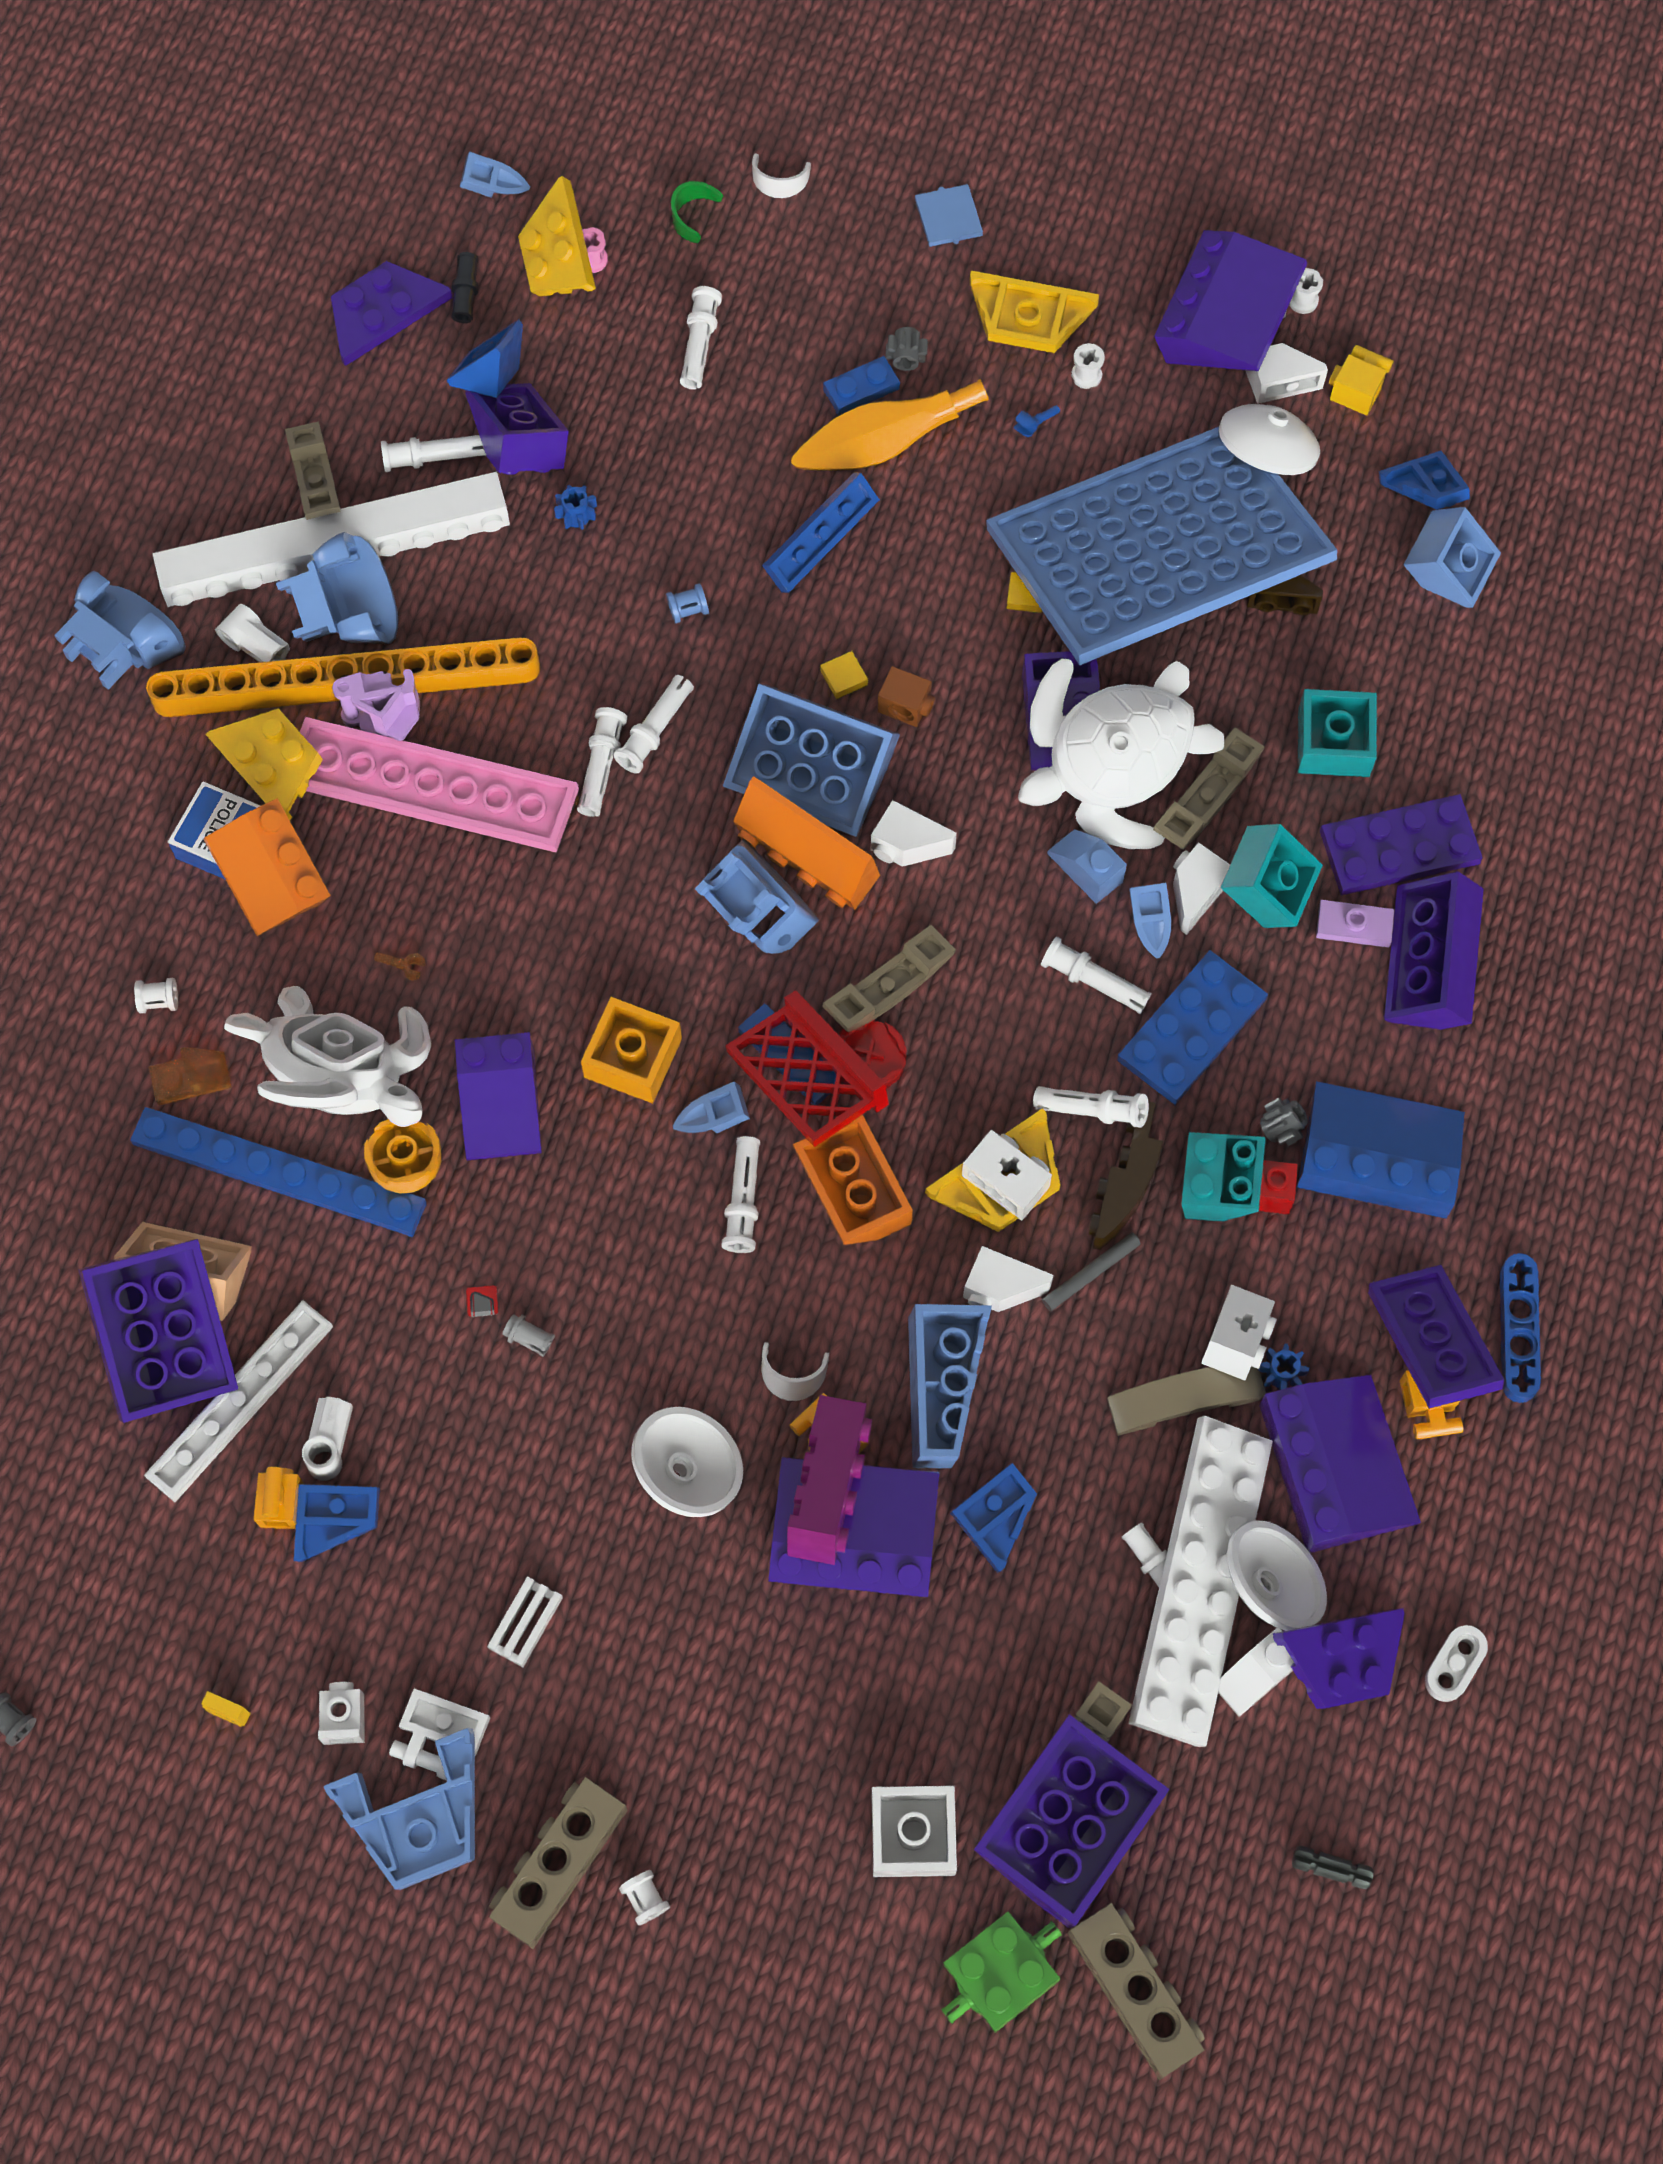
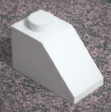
(1286, 374)
(909, 837)
(1197, 884)
(1004, 1281)
(1255, 1674)

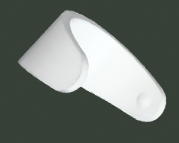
(779, 186)
(792, 1388)

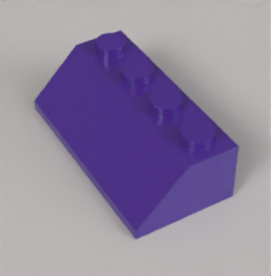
(1434, 952)

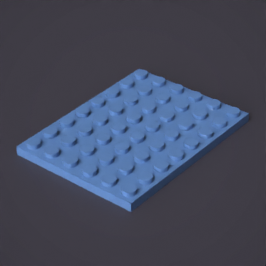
(1157, 544)

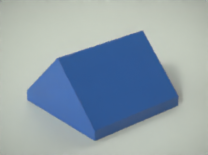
(490, 364)

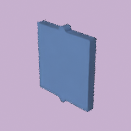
(948, 215)

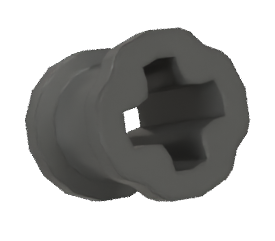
(13, 1721)

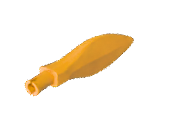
(882, 429)

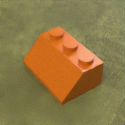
(267, 867)
(856, 1184)

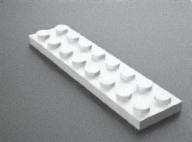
(1196, 1591)

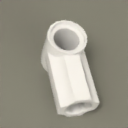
(246, 631)
(327, 1435)

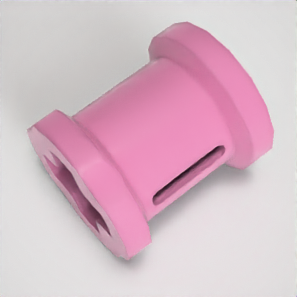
(595, 247)

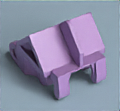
(378, 704)

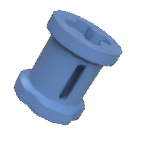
(687, 603)

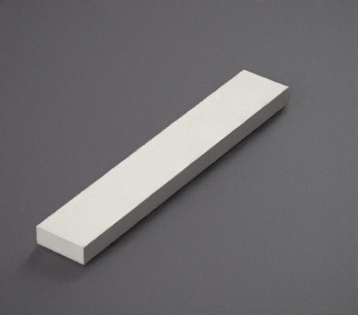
(231, 1411)

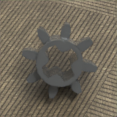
(906, 348)
(1283, 1121)

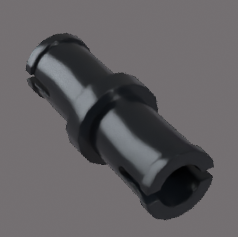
(464, 287)

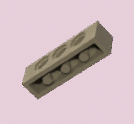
(531, 1922)
(1162, 2054)

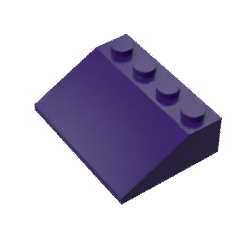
(1228, 302)
(158, 1330)
(1338, 1461)
(887, 1536)
(1071, 1821)

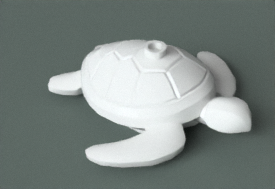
(1114, 749)
(336, 1059)

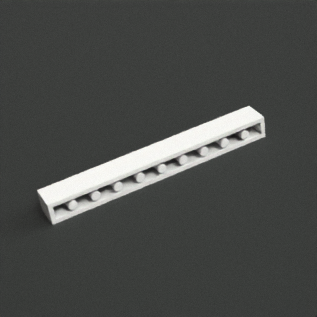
(286, 548)

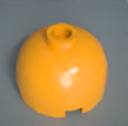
(403, 1156)

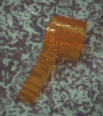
(403, 964)

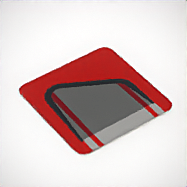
(482, 1301)

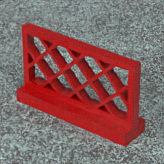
(836, 1057)

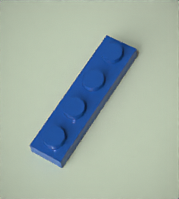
(820, 532)

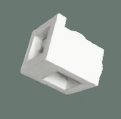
(350, 1726)

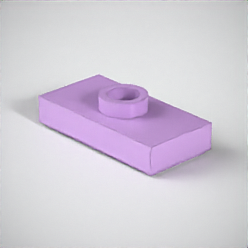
(1355, 923)

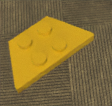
(555, 245)
(1028, 311)
(269, 756)
(967, 1199)

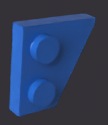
(1427, 480)
(996, 1514)
(332, 1517)

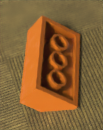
(805, 845)

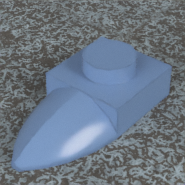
(491, 177)
(1152, 916)
(714, 1111)

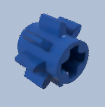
(575, 507)
(1281, 1359)

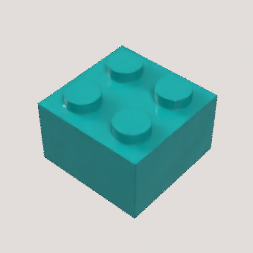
(1337, 733)
(1271, 876)

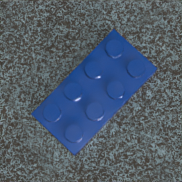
(1192, 1027)

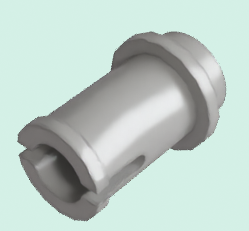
(528, 1335)

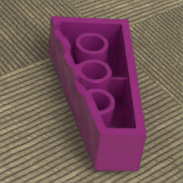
(827, 1475)

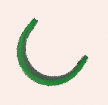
(685, 193)

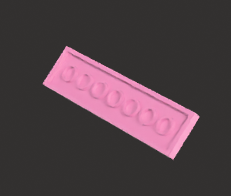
(439, 785)

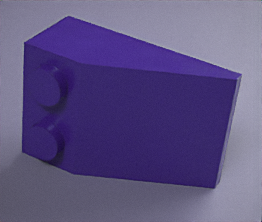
(519, 430)
(498, 1096)

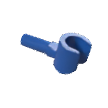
(1028, 424)

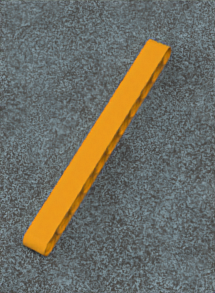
(328, 669)

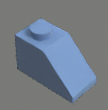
(1089, 863)

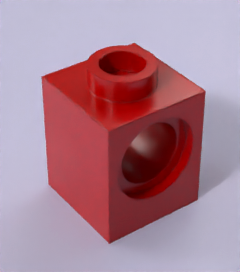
(1278, 1187)

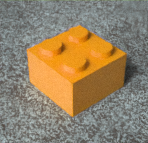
(631, 1050)

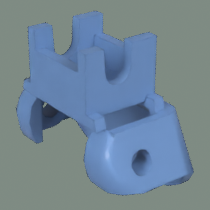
(346, 595)
(118, 630)
(747, 889)

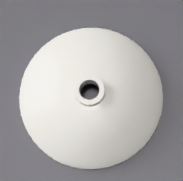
(1269, 439)
(696, 1449)
(1276, 1576)

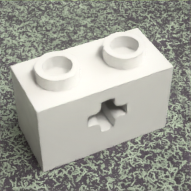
(1015, 1191)
(1238, 1333)

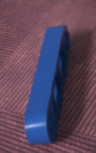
(1516, 1327)

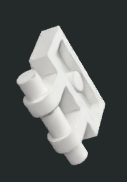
(434, 1719)

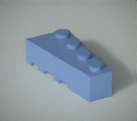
(943, 1371)

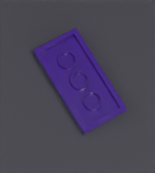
(1400, 844)
(1435, 1336)

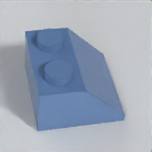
(1452, 556)

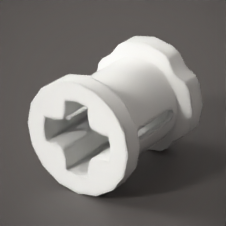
(1306, 294)
(1088, 361)
(156, 995)
(644, 1897)

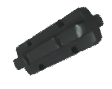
(1332, 1867)

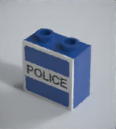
(206, 813)

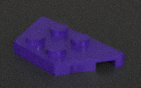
(382, 306)
(1345, 1657)

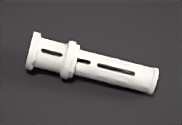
(701, 324)
(416, 453)
(646, 735)
(603, 745)
(1079, 967)
(1106, 1106)
(739, 1214)

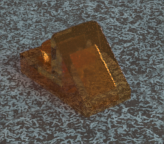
(191, 1076)

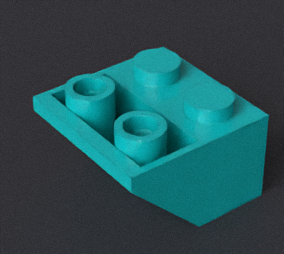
(1222, 1176)

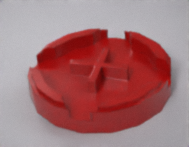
(879, 1048)

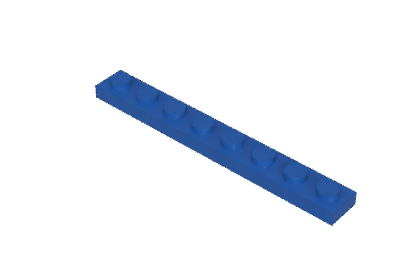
(278, 1171)

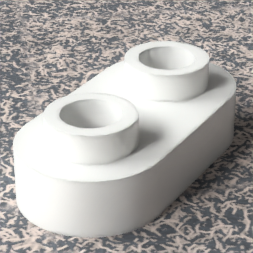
(1454, 1664)

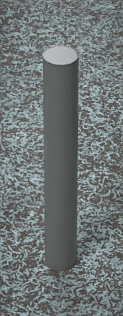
(1091, 1271)

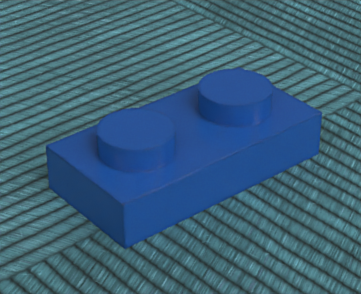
(861, 385)

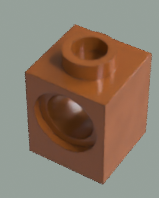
(905, 697)

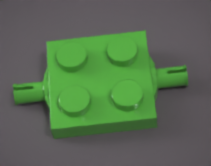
(1001, 1972)

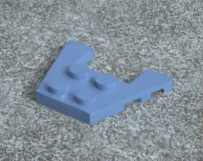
(421, 1832)

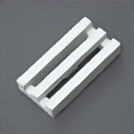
(541, 1592)

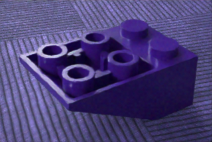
(1082, 684)

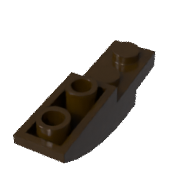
(1293, 595)
(1126, 1186)

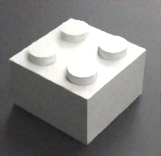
(914, 1831)

